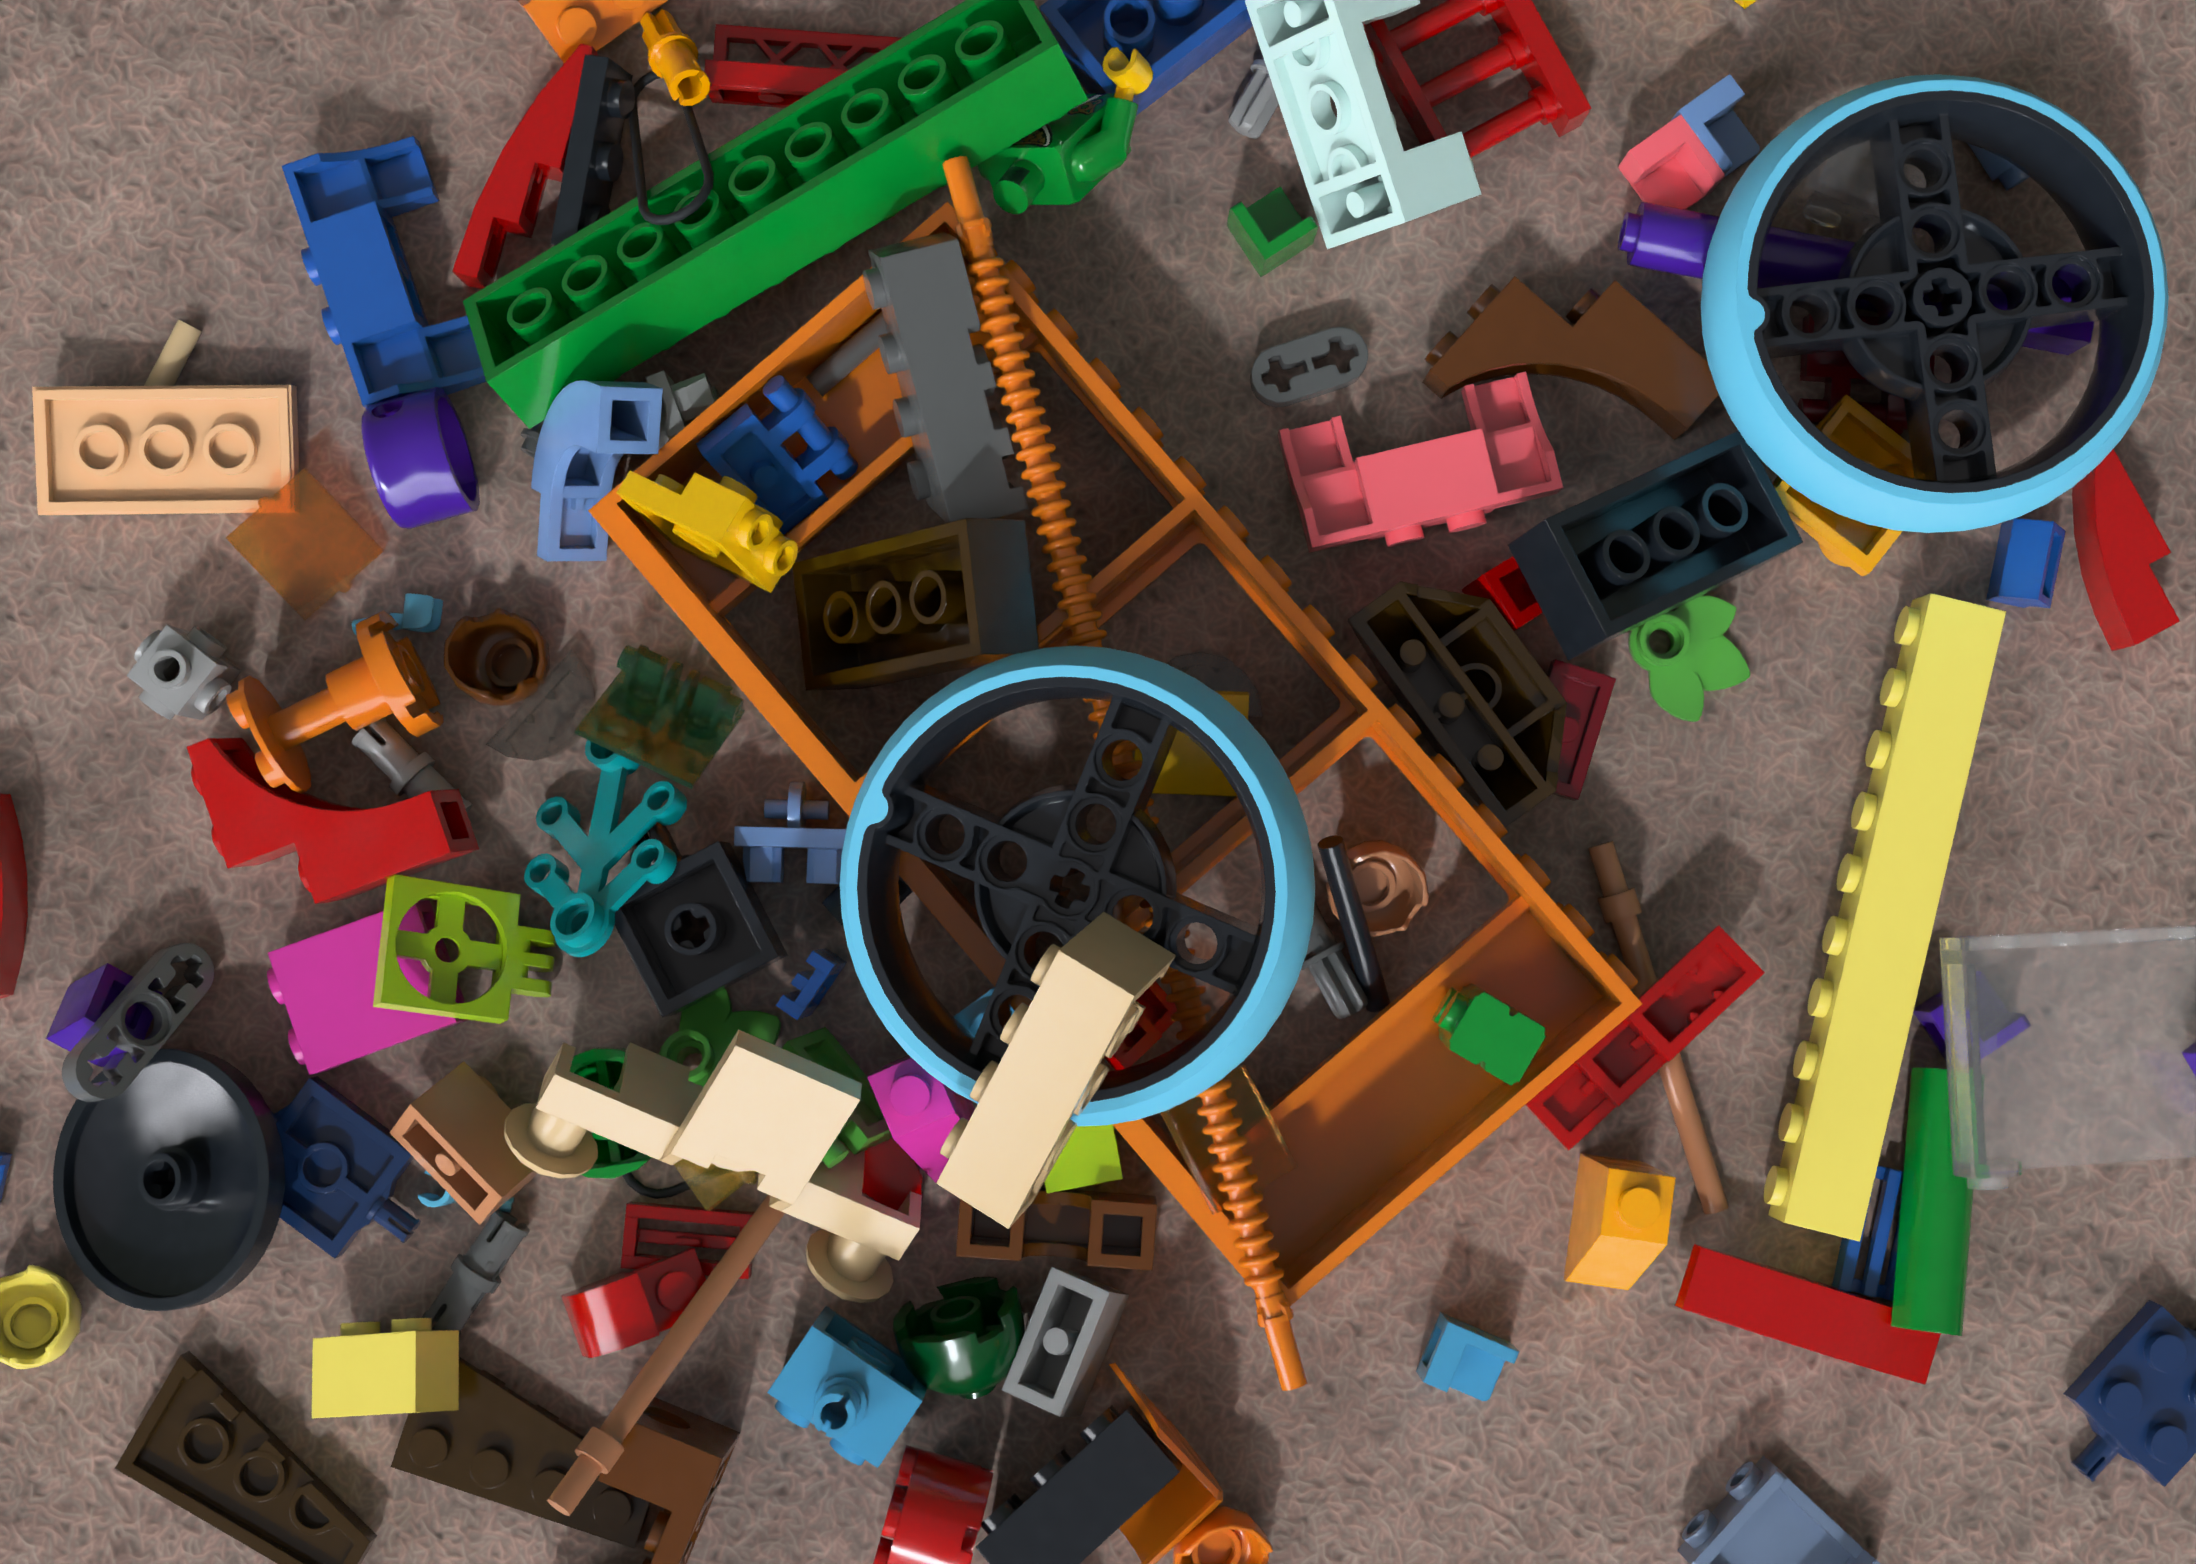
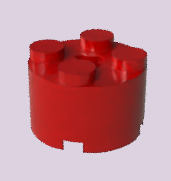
(937, 1513)

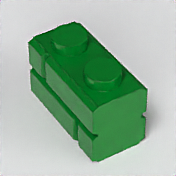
(1488, 1032)

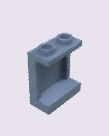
(1767, 1523)

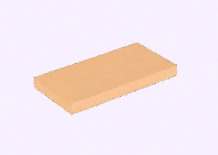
(163, 448)

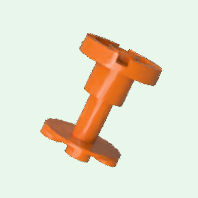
(361, 692)

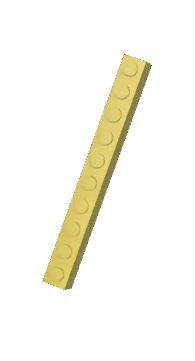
(1884, 915)

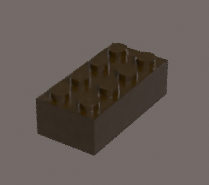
(916, 605)

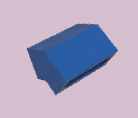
(2026, 563)

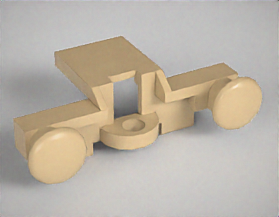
(754, 1114)

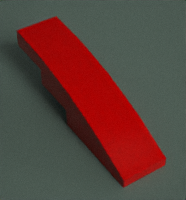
(520, 175)
(1670, 1017)
(1803, 1314)

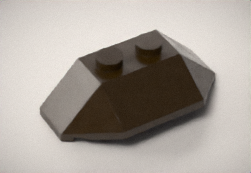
(1469, 691)

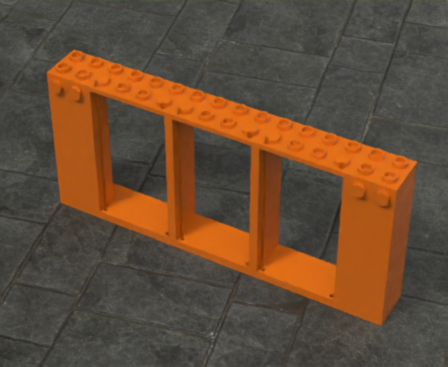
(1393, 1098)

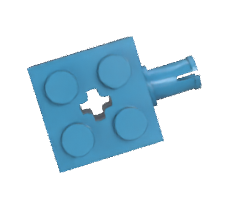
(848, 1389)

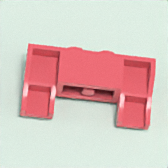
(1424, 483)

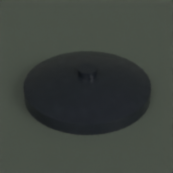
(170, 1183)

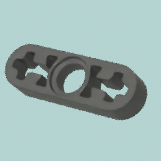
(167, 1013)

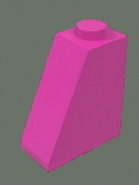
(918, 1111)

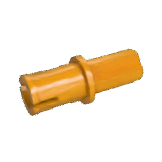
(674, 58)

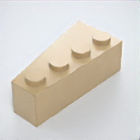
(1050, 1066)

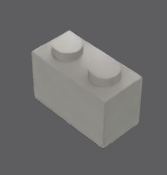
(1065, 1342)

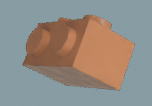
(461, 1142)

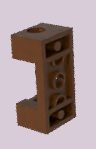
(675, 1464)

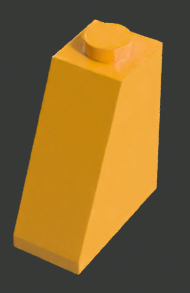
(1617, 1221)

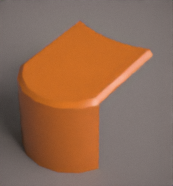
(1180, 1502)

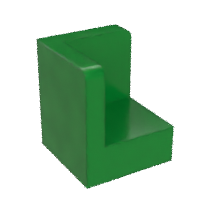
(1270, 230)

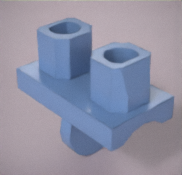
(765, 845)

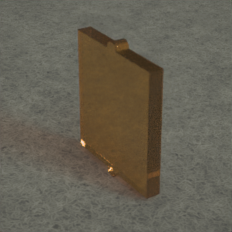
(304, 544)
(1264, 1142)

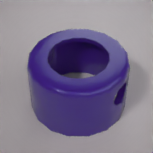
(420, 458)

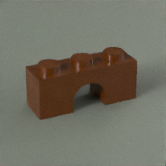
(1074, 1224)

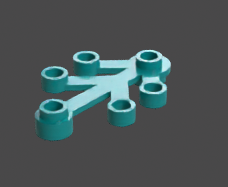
(587, 918)

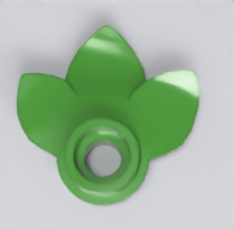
(1696, 657)
(709, 1029)

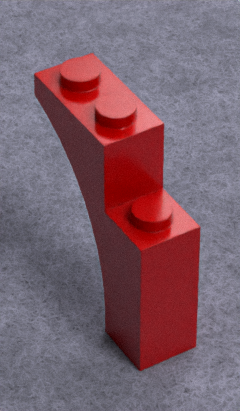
(338, 845)

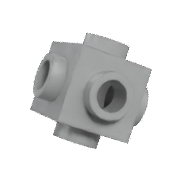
(202, 676)

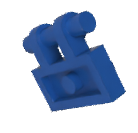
(754, 453)

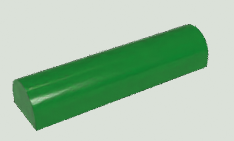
(1932, 1216)

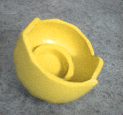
(36, 1317)

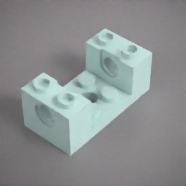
(1355, 160)

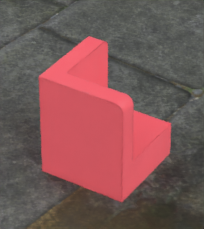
(1672, 167)

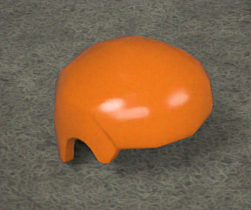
(1224, 1538)

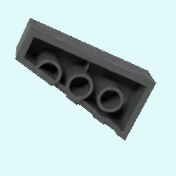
(941, 379)

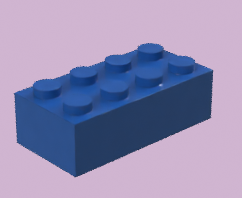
(1168, 33)

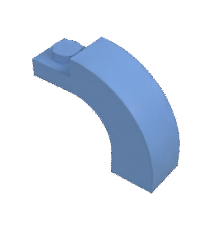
(578, 457)

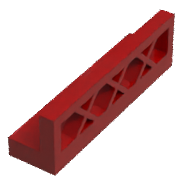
(775, 82)

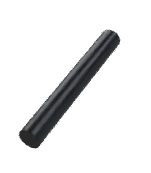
(1353, 921)

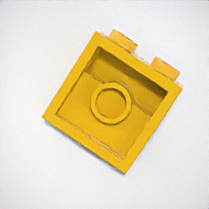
(715, 524)

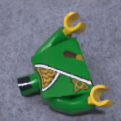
(1076, 151)

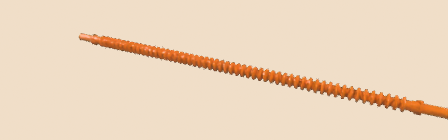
(976, 237)

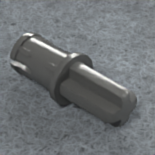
(1332, 970)

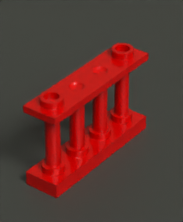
(1523, 45)

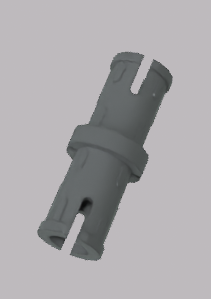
(476, 1272)

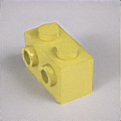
(385, 1372)

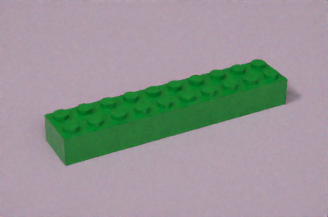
(775, 203)

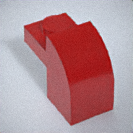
(633, 1303)

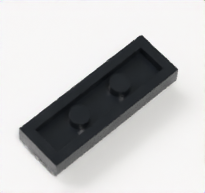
(594, 146)

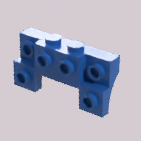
(360, 262)

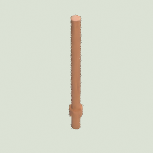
(1621, 908)
(603, 1446)

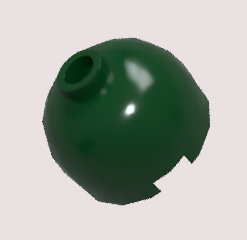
(962, 1340)

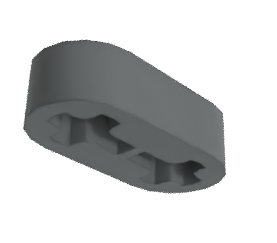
(1305, 352)

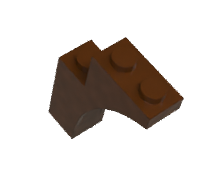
(1610, 346)

